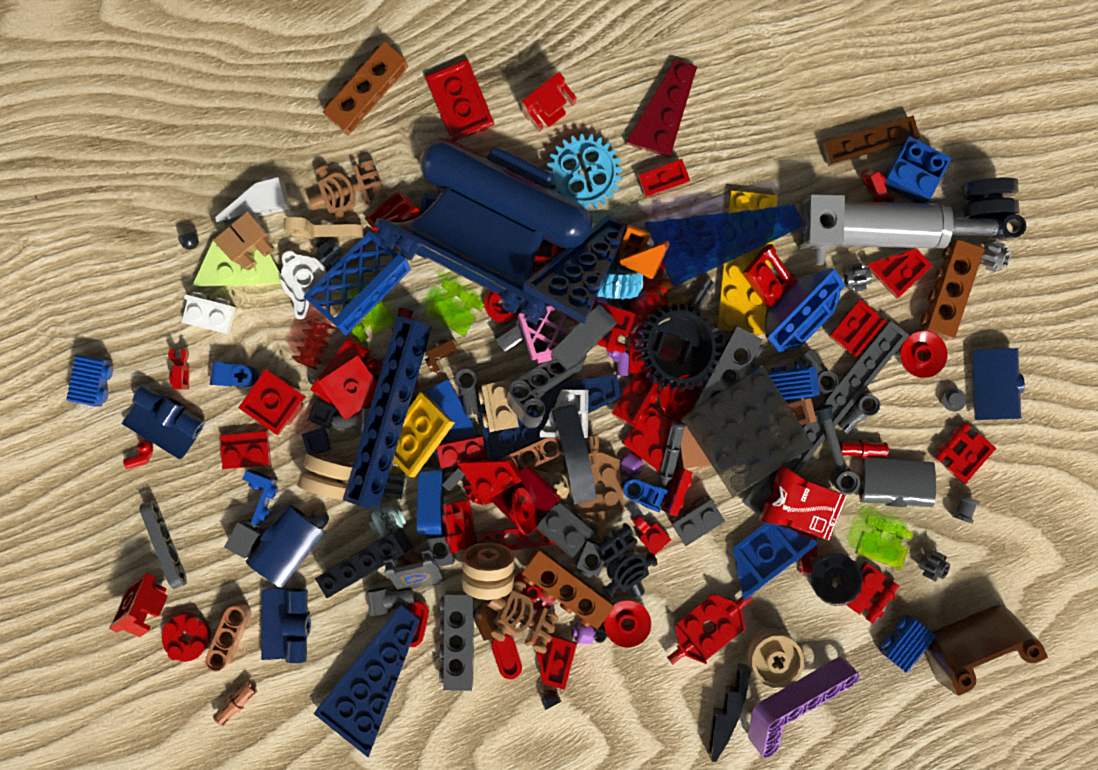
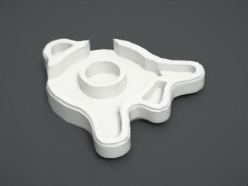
(299, 276)

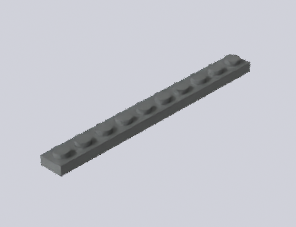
(842, 399)

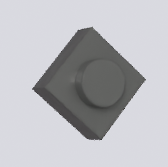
(453, 478)

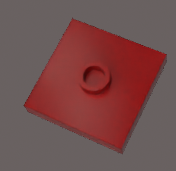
(349, 386)

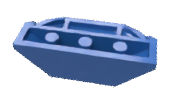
(803, 309)

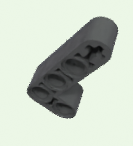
(533, 392)

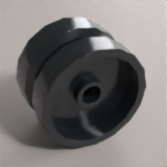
(991, 197)

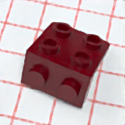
(540, 491)

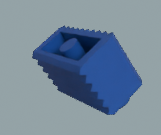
(89, 380)
(797, 382)
(906, 642)

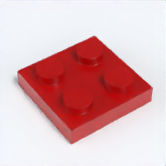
(650, 439)

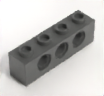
(738, 339)
(461, 678)

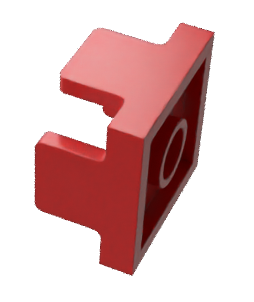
(548, 102)
(273, 402)
(140, 599)

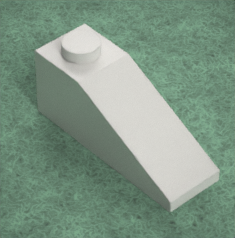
(260, 200)

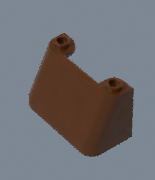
(978, 641)

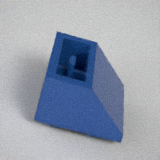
(916, 171)

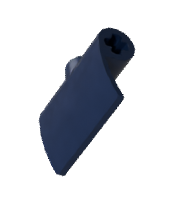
(997, 384)
(163, 422)
(284, 546)
(285, 624)

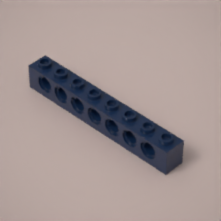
(387, 413)

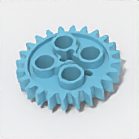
(603, 166)

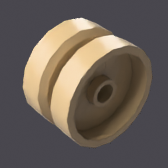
(326, 476)
(487, 571)
(778, 671)

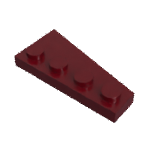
(663, 115)

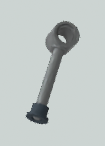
(825, 415)

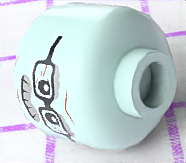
(386, 520)

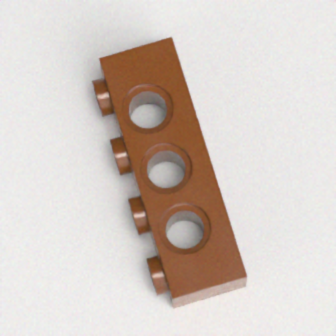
(348, 119)
(969, 259)
(540, 562)

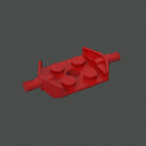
(702, 645)

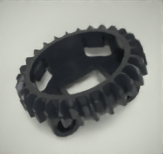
(693, 356)

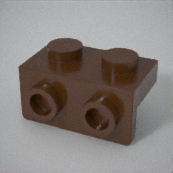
(442, 350)

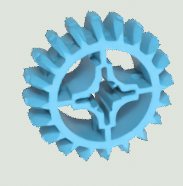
(621, 283)

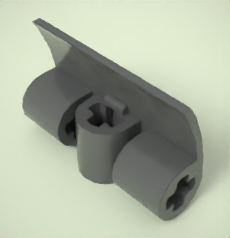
(898, 482)

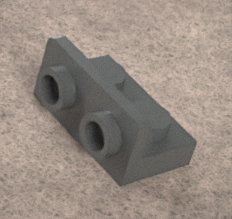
(697, 520)
(565, 529)

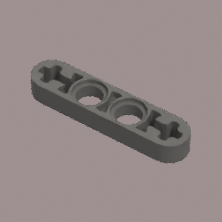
(163, 544)

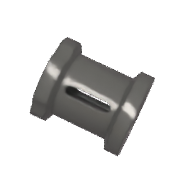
(966, 509)

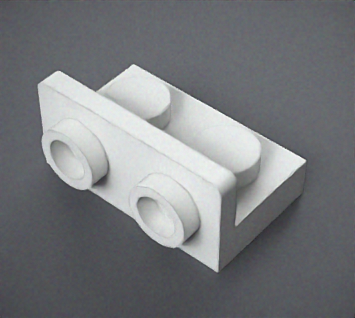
(208, 314)

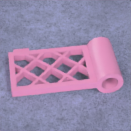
(546, 355)

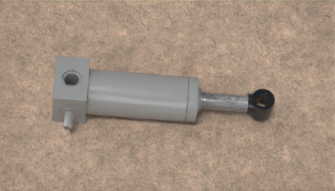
(890, 225)

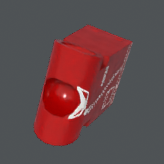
(803, 504)

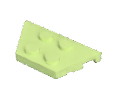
(220, 271)

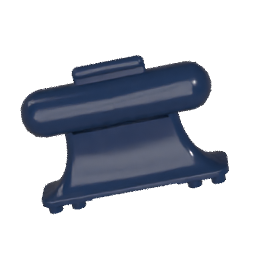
(488, 221)

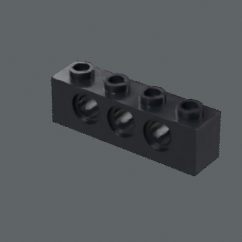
(363, 562)

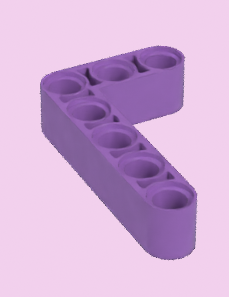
(796, 700)

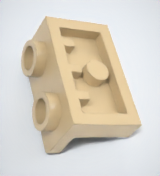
(498, 413)

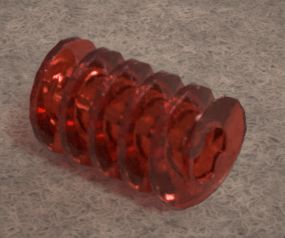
(312, 343)

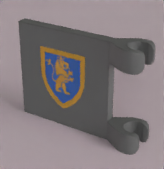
(414, 575)

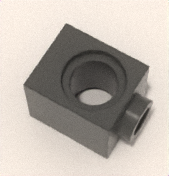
(244, 538)
(440, 559)
(585, 569)

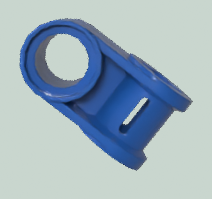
(231, 374)
(647, 495)

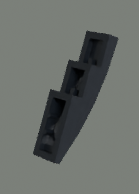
(574, 453)
(726, 719)

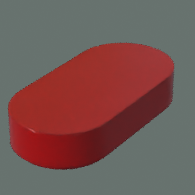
(421, 609)
(507, 657)

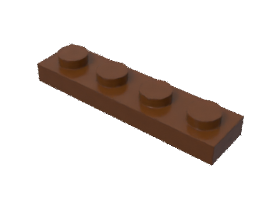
(870, 140)

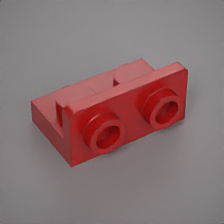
(635, 401)

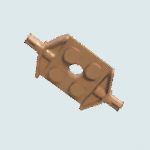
(610, 502)

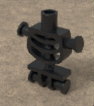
(625, 567)

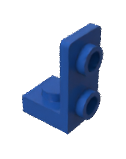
(258, 481)

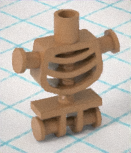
(324, 198)
(521, 610)

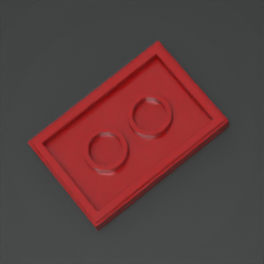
(460, 100)

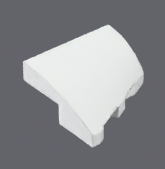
(565, 398)

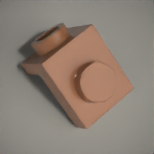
(803, 411)

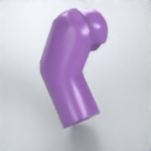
(622, 361)

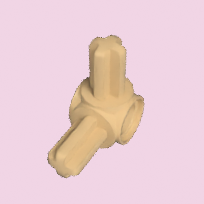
(557, 481)

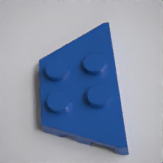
(767, 555)

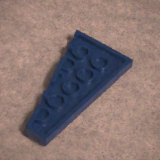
(578, 273)
(504, 442)
(364, 692)

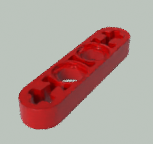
(523, 541)

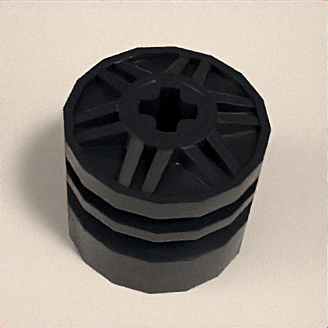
(831, 566)

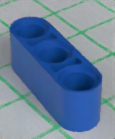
(430, 500)

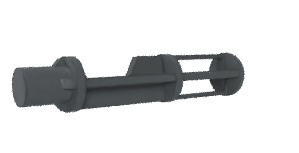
(671, 453)

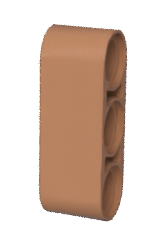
(537, 448)
(220, 644)

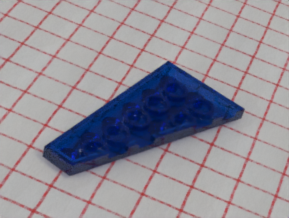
(715, 239)

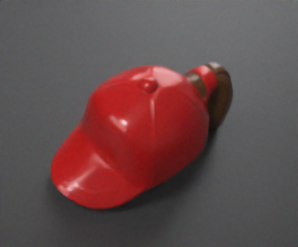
(647, 302)

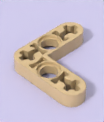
(304, 230)

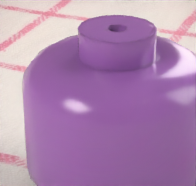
(631, 464)
(583, 634)

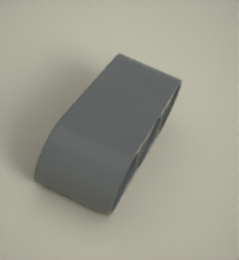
(583, 338)

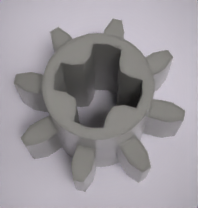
(995, 256)

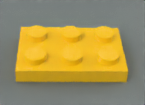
(421, 434)

